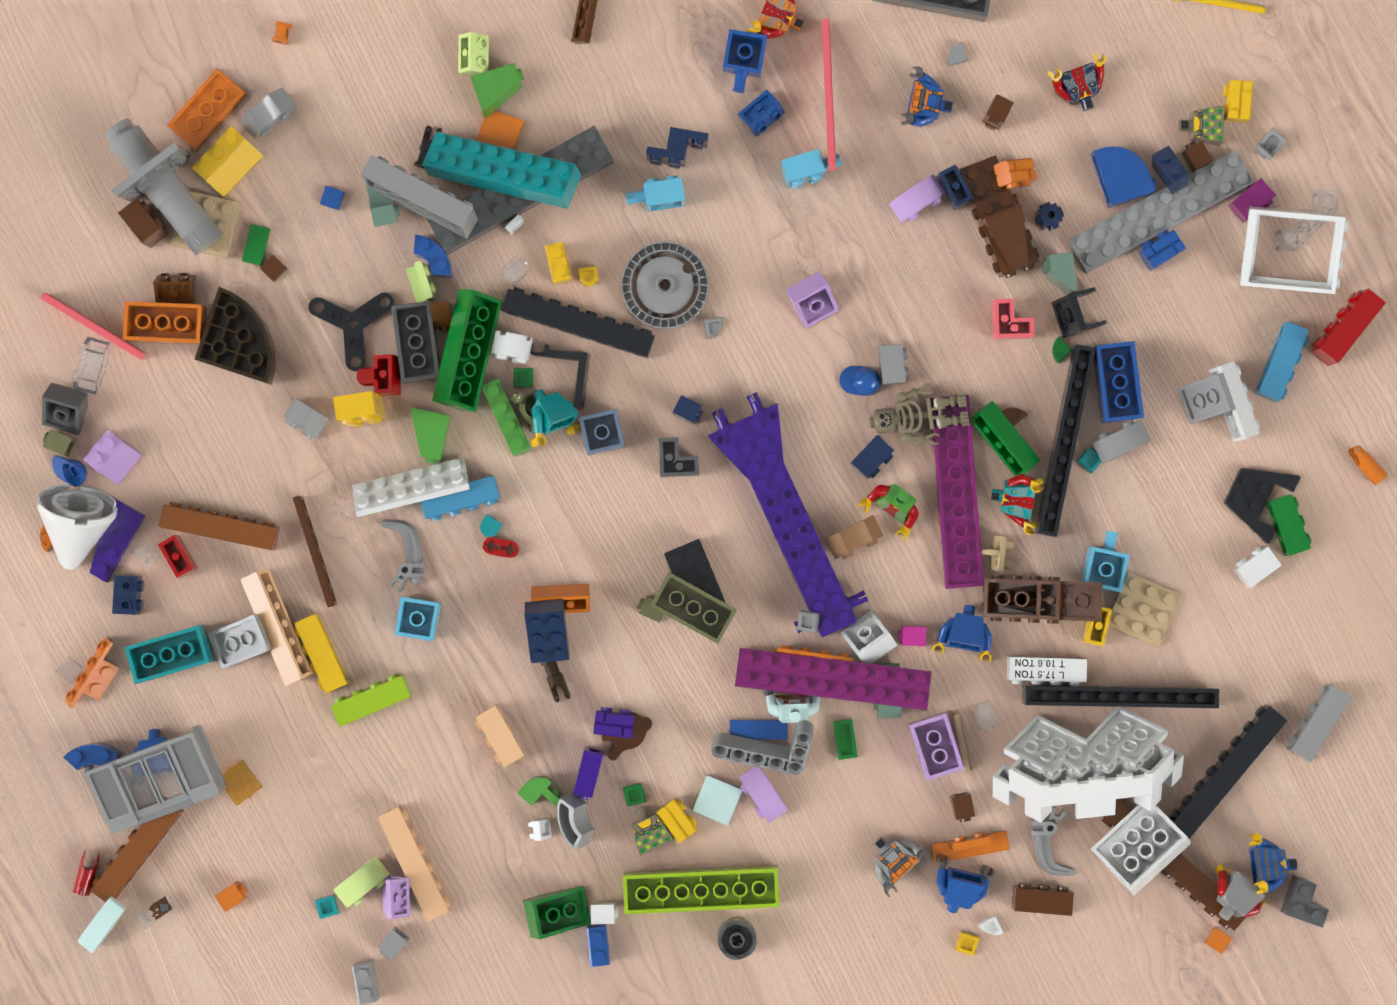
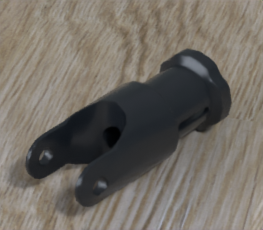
(424, 146)

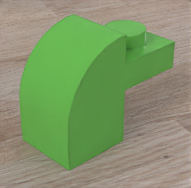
(539, 786)

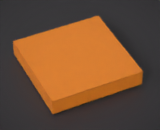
(500, 130)

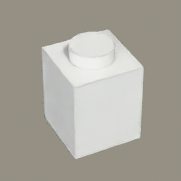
(603, 912)

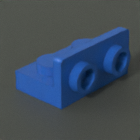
(761, 113)

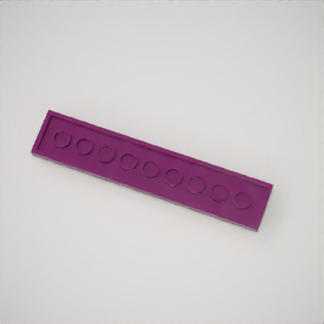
(957, 501)
(833, 679)

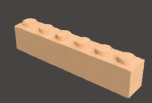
(278, 627)
(414, 863)

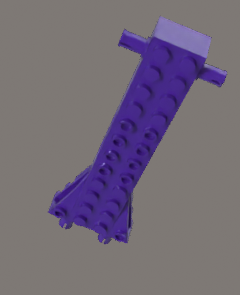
(757, 453)

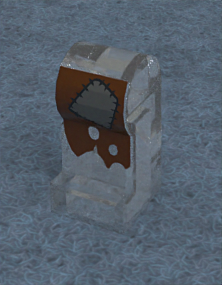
(155, 911)

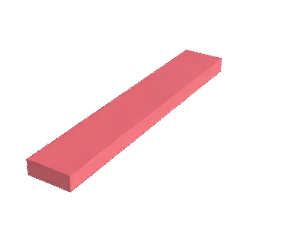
(93, 325)

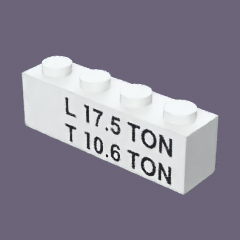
(1046, 669)

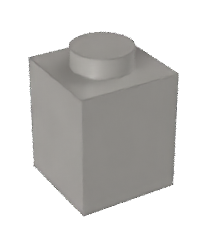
(393, 943)

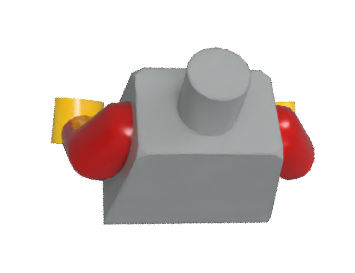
(1237, 894)

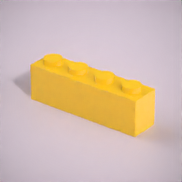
(321, 653)

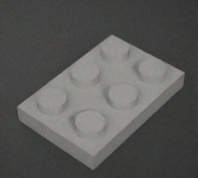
(1206, 398)
(239, 641)

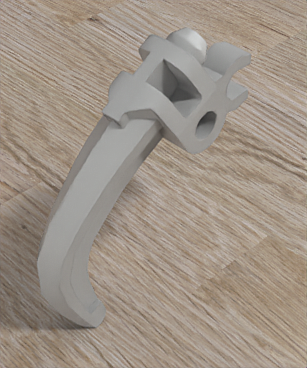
(414, 562)
(1041, 838)

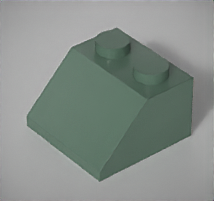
(1061, 271)

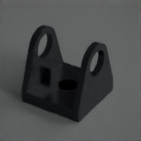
(1070, 315)

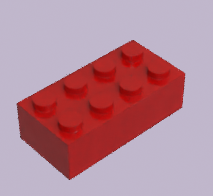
(1347, 327)

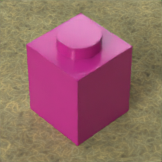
(912, 635)

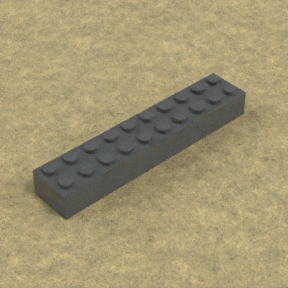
(496, 209)

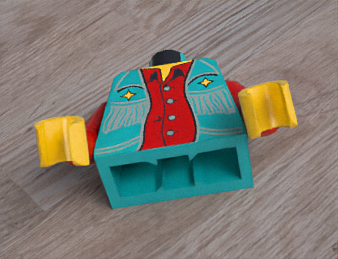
(1018, 499)

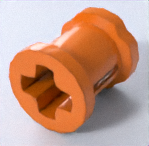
(282, 33)

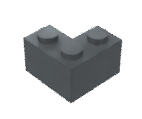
(671, 464)
(1299, 904)

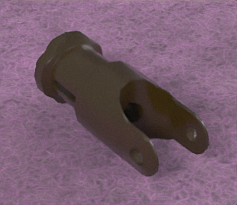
(554, 679)

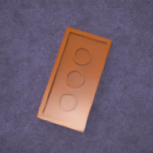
(207, 109)

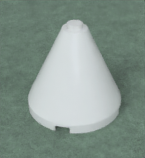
(75, 520)

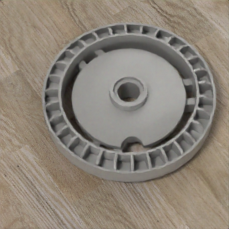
(661, 270)

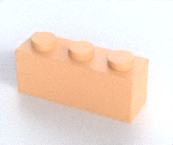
(499, 736)

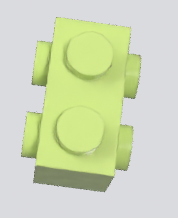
(473, 53)

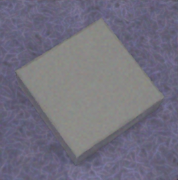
(808, 621)

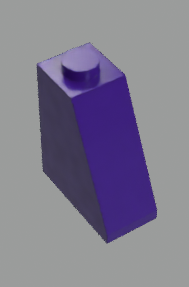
(588, 773)

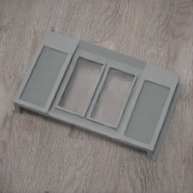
(156, 780)

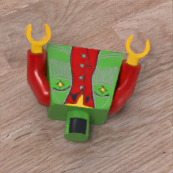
(896, 503)

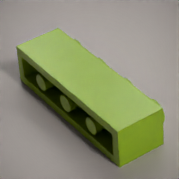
(371, 700)

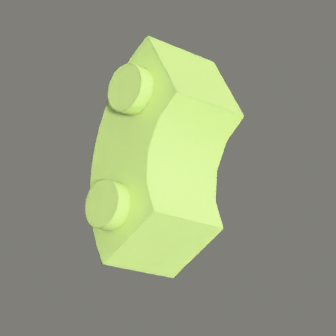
(362, 881)

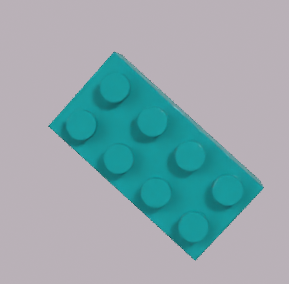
(169, 654)

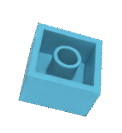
(418, 618)

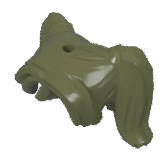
(524, 404)

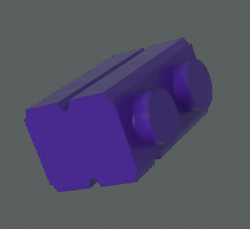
(614, 723)

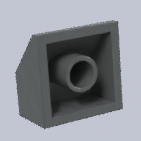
(64, 408)

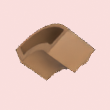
(853, 537)

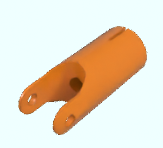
(1368, 465)

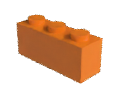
(575, 596)

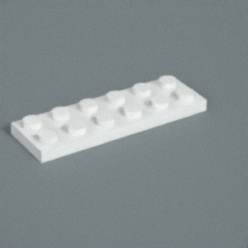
(410, 487)

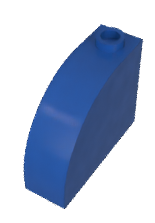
(1122, 175)

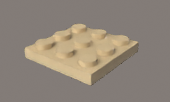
(223, 214)
(1143, 609)

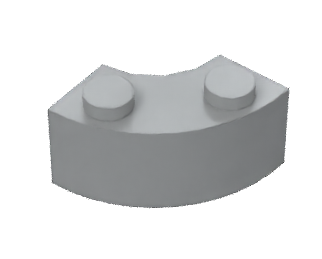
(268, 113)
(1122, 441)
(574, 821)

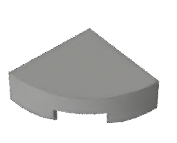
(957, 55)
(713, 327)

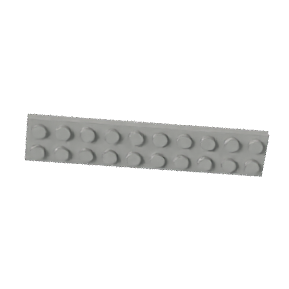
(1160, 212)

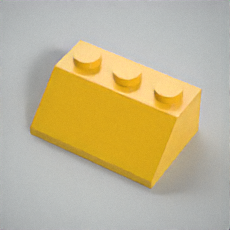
(227, 161)

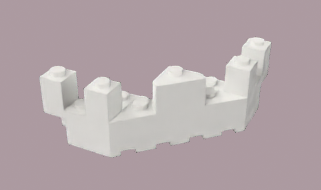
(1113, 763)

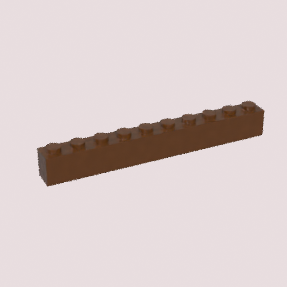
(1186, 876)

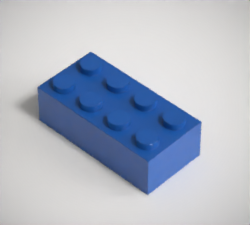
(1118, 382)

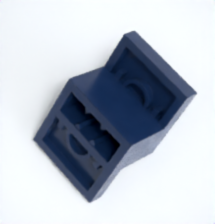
(677, 147)

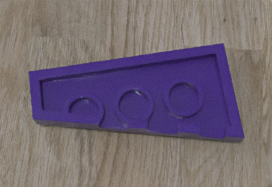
(115, 541)

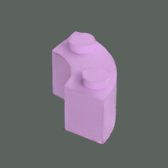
(917, 198)
(763, 794)

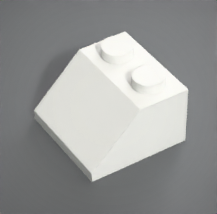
(868, 638)

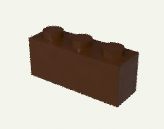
(1042, 899)

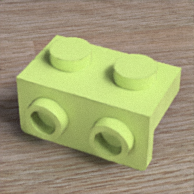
(420, 282)

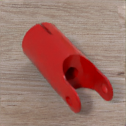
(85, 877)

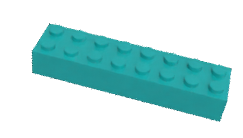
(502, 170)

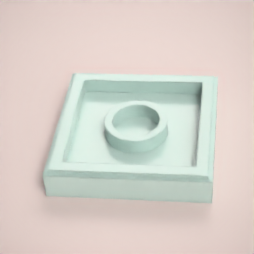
(717, 800)

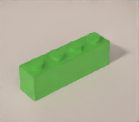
(506, 417)

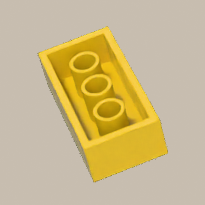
(359, 408)

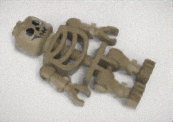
(886, 420)

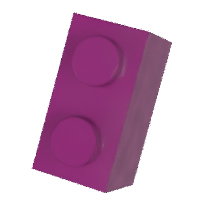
(1256, 195)

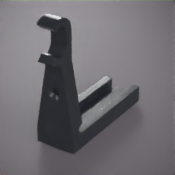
(582, 374)

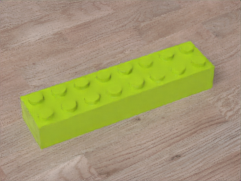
(701, 889)

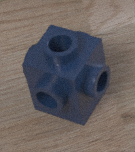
(1044, 221)

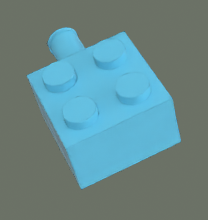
(805, 168)
(659, 194)
(1106, 565)

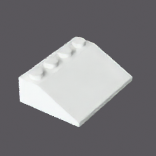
(1140, 847)

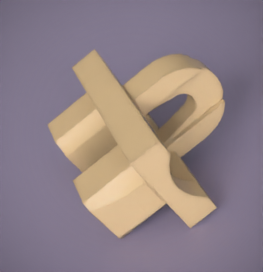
(999, 546)

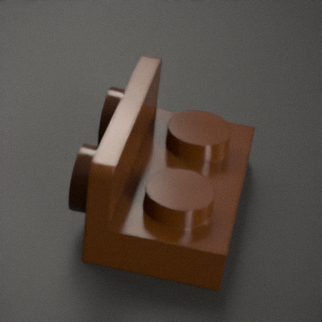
(174, 288)

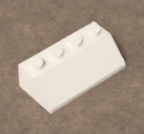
(1241, 420)

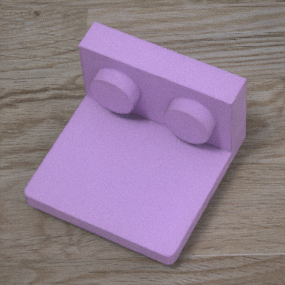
(396, 897)

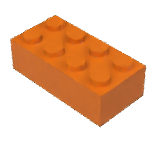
(163, 322)

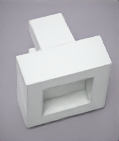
(541, 829)

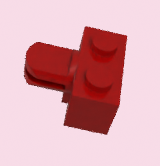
(383, 376)

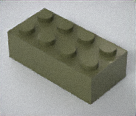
(693, 607)

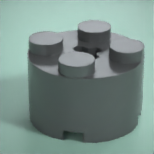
(739, 949)

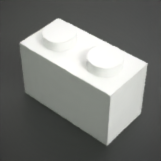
(1257, 566)

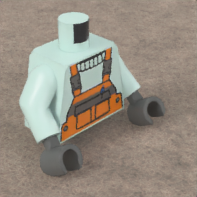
(791, 707)

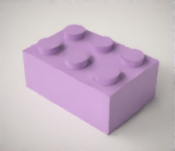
(935, 746)

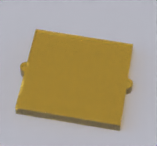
(240, 782)

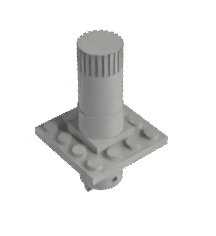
(156, 177)

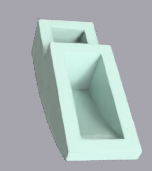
(101, 924)

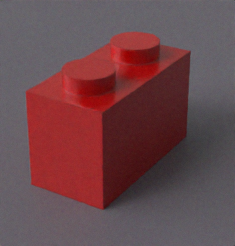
(177, 556)

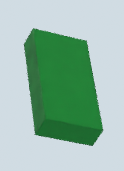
(256, 245)
(845, 739)

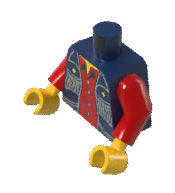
(1080, 83)

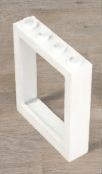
(1336, 262)

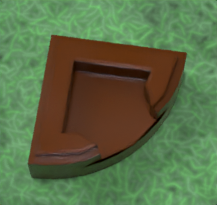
(1014, 415)

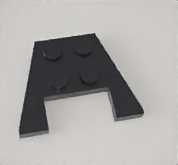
(1250, 494)

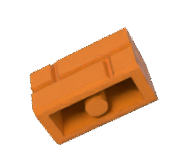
(1015, 173)

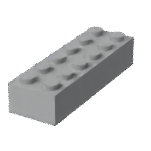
(419, 196)

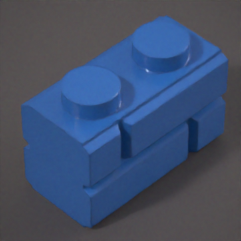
(1162, 249)
(598, 945)

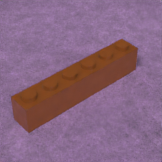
(219, 527)
(132, 856)

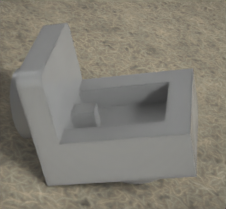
(1270, 144)

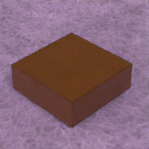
(273, 268)

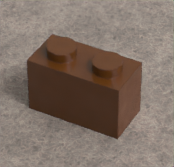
(997, 112)

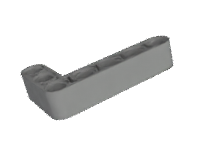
(764, 754)

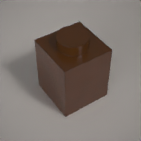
(1196, 155)
(962, 806)

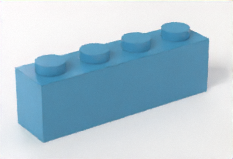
(1282, 362)
(480, 492)

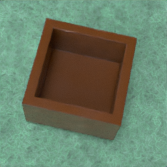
(143, 223)

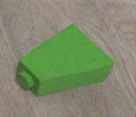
(496, 87)
(431, 433)

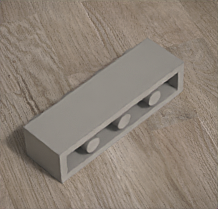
(1319, 722)

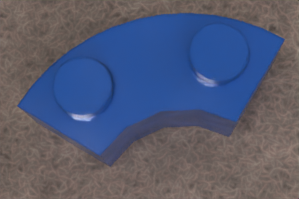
(434, 255)
(92, 754)

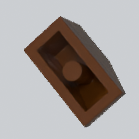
(441, 315)

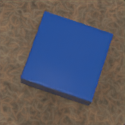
(332, 198)

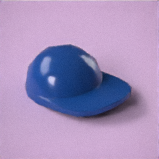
(860, 380)
(69, 471)

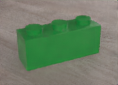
(1289, 524)

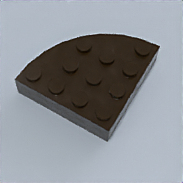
(237, 339)

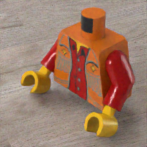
(776, 19)

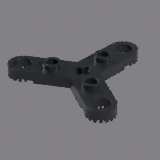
(340, 318)

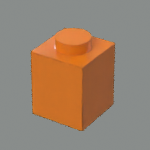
(232, 895)

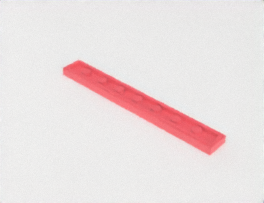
(828, 95)

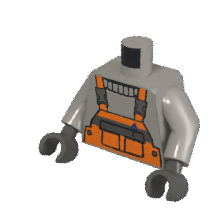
(896, 860)

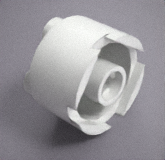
(511, 346)

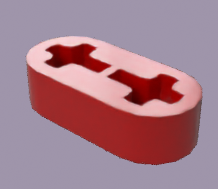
(499, 552)

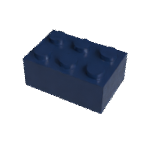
(547, 630)

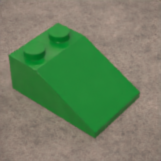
(556, 912)

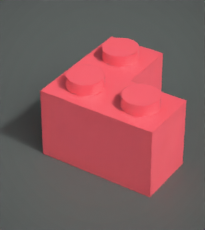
(1006, 326)

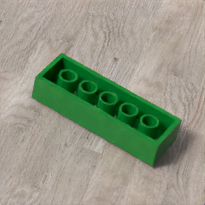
(467, 350)

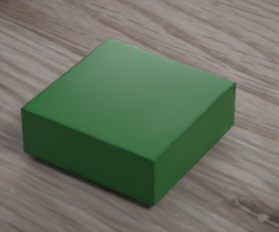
(523, 378)
(634, 794)

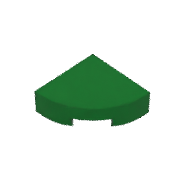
(1060, 349)

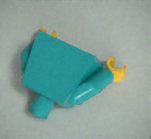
(552, 414)

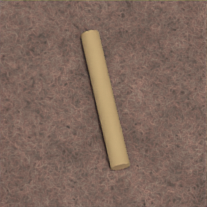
(960, 741)

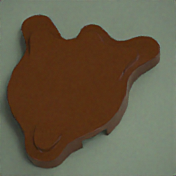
(620, 744)

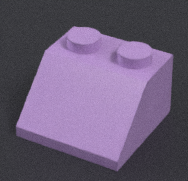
(812, 299)
(112, 457)

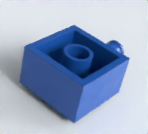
(744, 56)

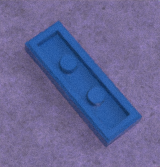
(759, 729)

